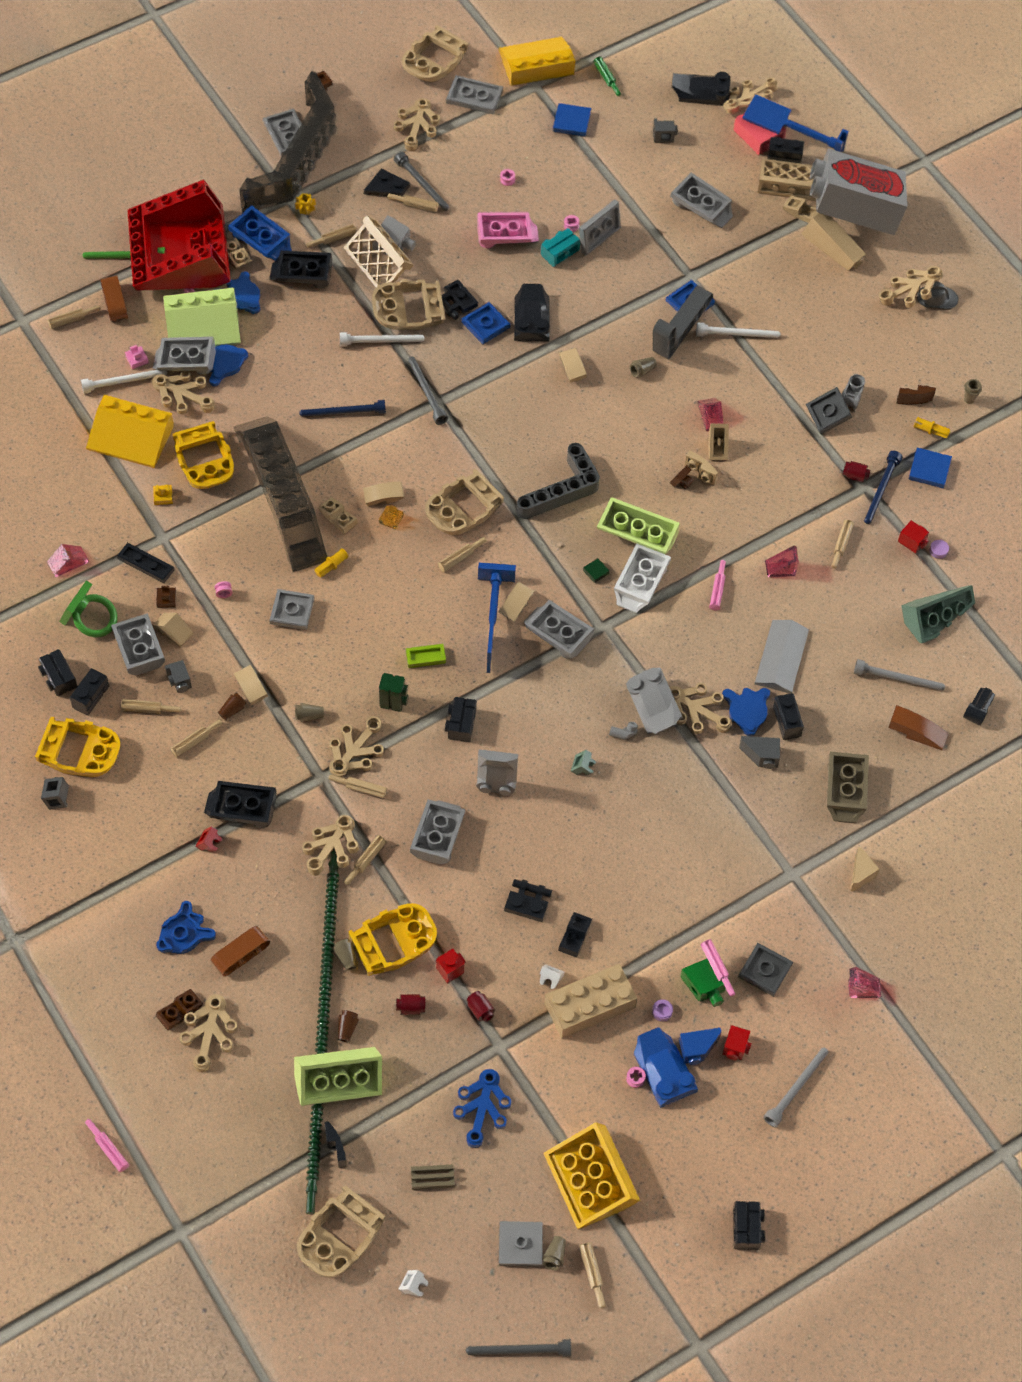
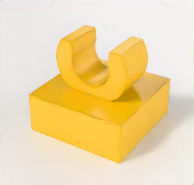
(163, 494)

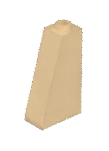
(834, 241)

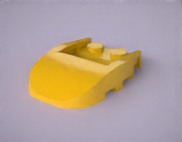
(211, 472)
(97, 756)
(411, 928)

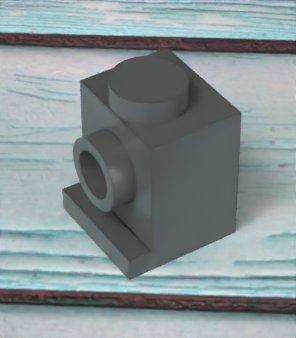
(664, 131)
(178, 676)
(55, 793)

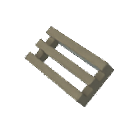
(430, 1185)

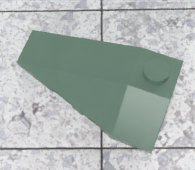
(933, 613)

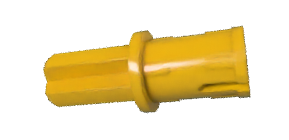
(932, 428)
(331, 563)

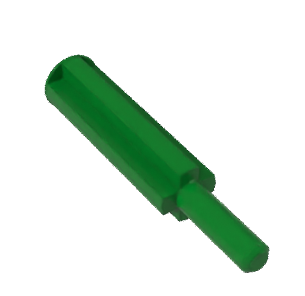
(606, 74)

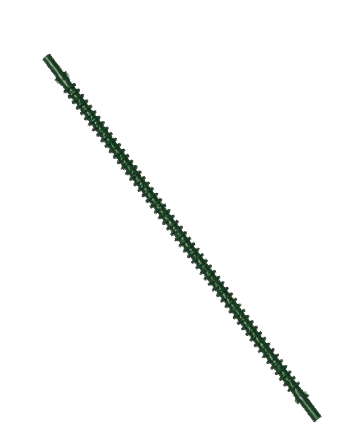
(321, 1045)

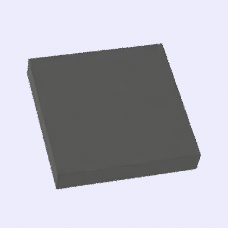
(829, 410)
(765, 969)

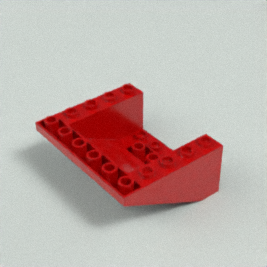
(194, 239)

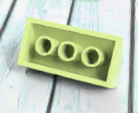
(639, 526)
(338, 1075)

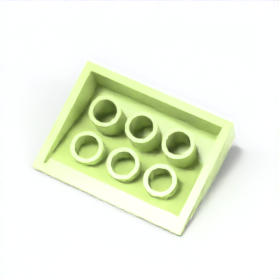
(204, 315)

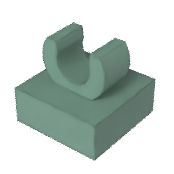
(581, 763)

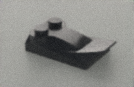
(702, 88)
(303, 268)
(532, 314)
(242, 803)

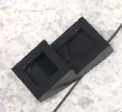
(575, 934)
(334, 1141)

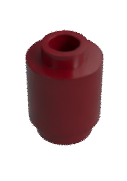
(856, 471)
(411, 1004)
(480, 1006)

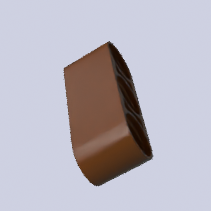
(114, 298)
(240, 951)

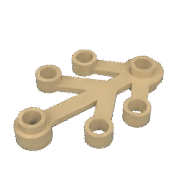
(733, 104)
(422, 106)
(929, 277)
(163, 383)
(696, 707)
(355, 749)
(343, 826)
(209, 1029)

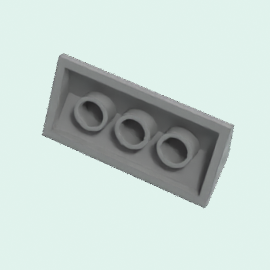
(782, 655)

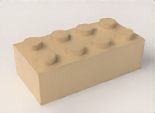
(590, 1000)

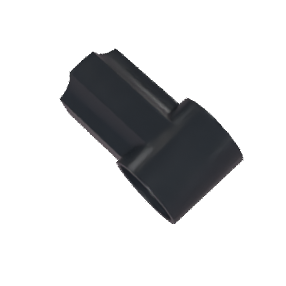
(979, 707)

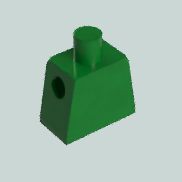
(703, 982)

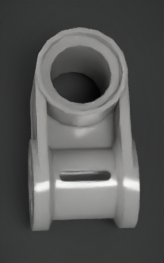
(852, 393)

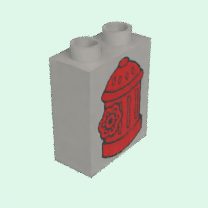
(859, 191)

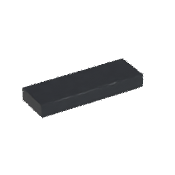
(145, 563)

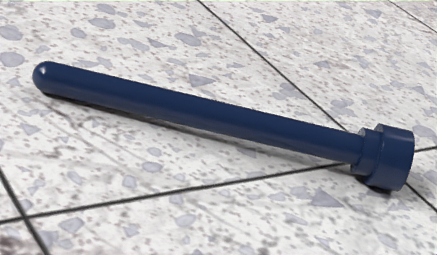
(378, 407)
(893, 459)

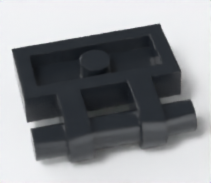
(461, 297)
(526, 905)

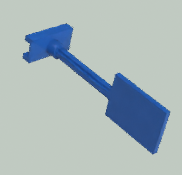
(775, 116)
(495, 574)

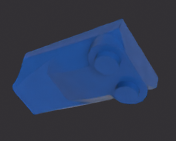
(260, 233)
(664, 1067)

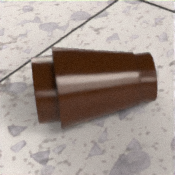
(232, 706)
(347, 1025)

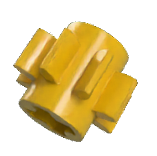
(305, 203)

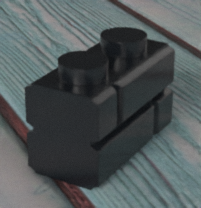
(785, 150)
(57, 672)
(89, 691)
(788, 716)
(461, 720)
(747, 1225)

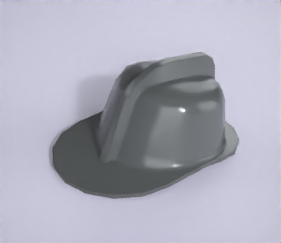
(941, 297)

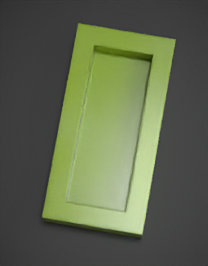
(425, 655)

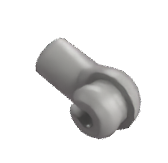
(624, 733)

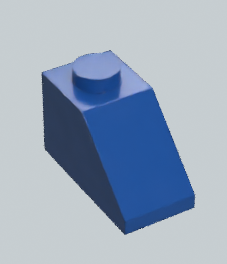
(698, 1044)

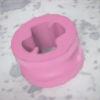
(507, 182)
(571, 219)
(223, 589)
(635, 1084)

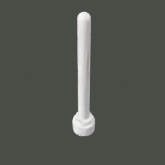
(702, 329)
(347, 339)
(89, 385)

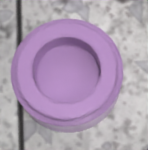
(939, 549)
(662, 1010)

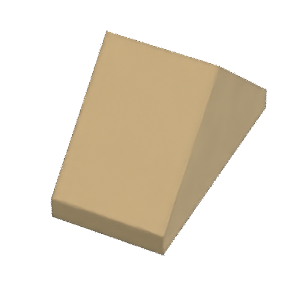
(718, 441)
(173, 628)
(864, 870)

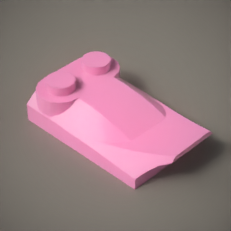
(505, 228)

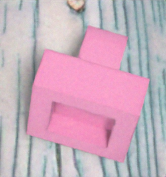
(136, 357)

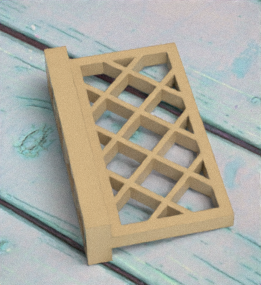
(785, 187)
(384, 242)

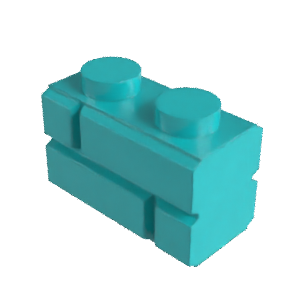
(560, 247)

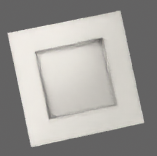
(551, 973)
(411, 1283)

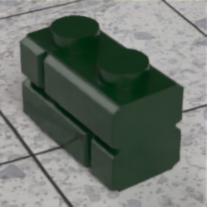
(393, 692)

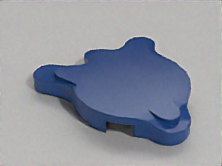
(246, 293)
(226, 362)
(747, 709)
(183, 931)

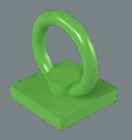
(78, 605)

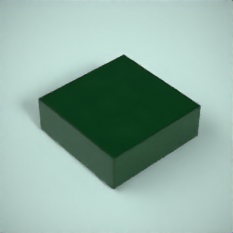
(596, 570)

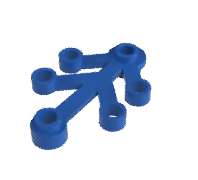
(482, 1103)

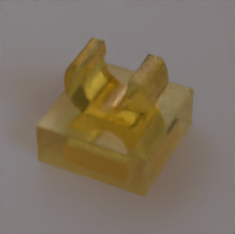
(391, 517)

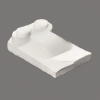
(640, 578)

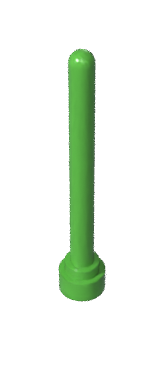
(113, 254)

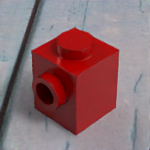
(914, 537)
(450, 965)
(737, 1043)

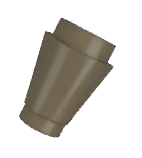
(641, 367)
(971, 390)
(308, 712)
(346, 953)
(554, 1254)

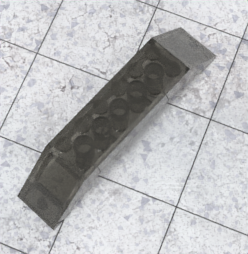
(300, 156)
(283, 491)

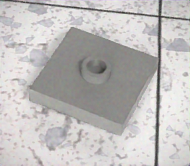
(292, 609)
(520, 1243)

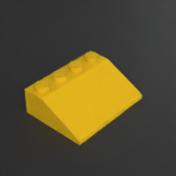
(538, 60)
(129, 431)
(591, 1176)

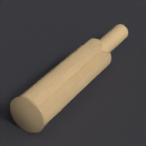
(416, 202)
(334, 236)
(71, 317)
(842, 541)
(459, 555)
(147, 706)
(194, 739)
(361, 786)
(366, 858)
(592, 1271)

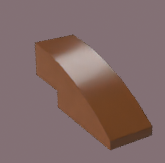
(918, 728)

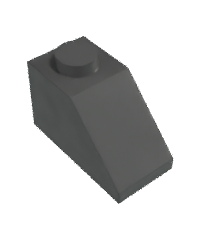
(761, 750)

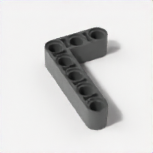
(670, 335)
(585, 481)

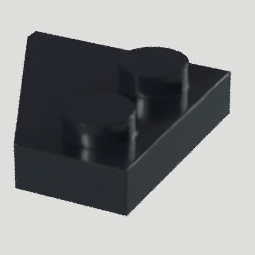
(387, 183)

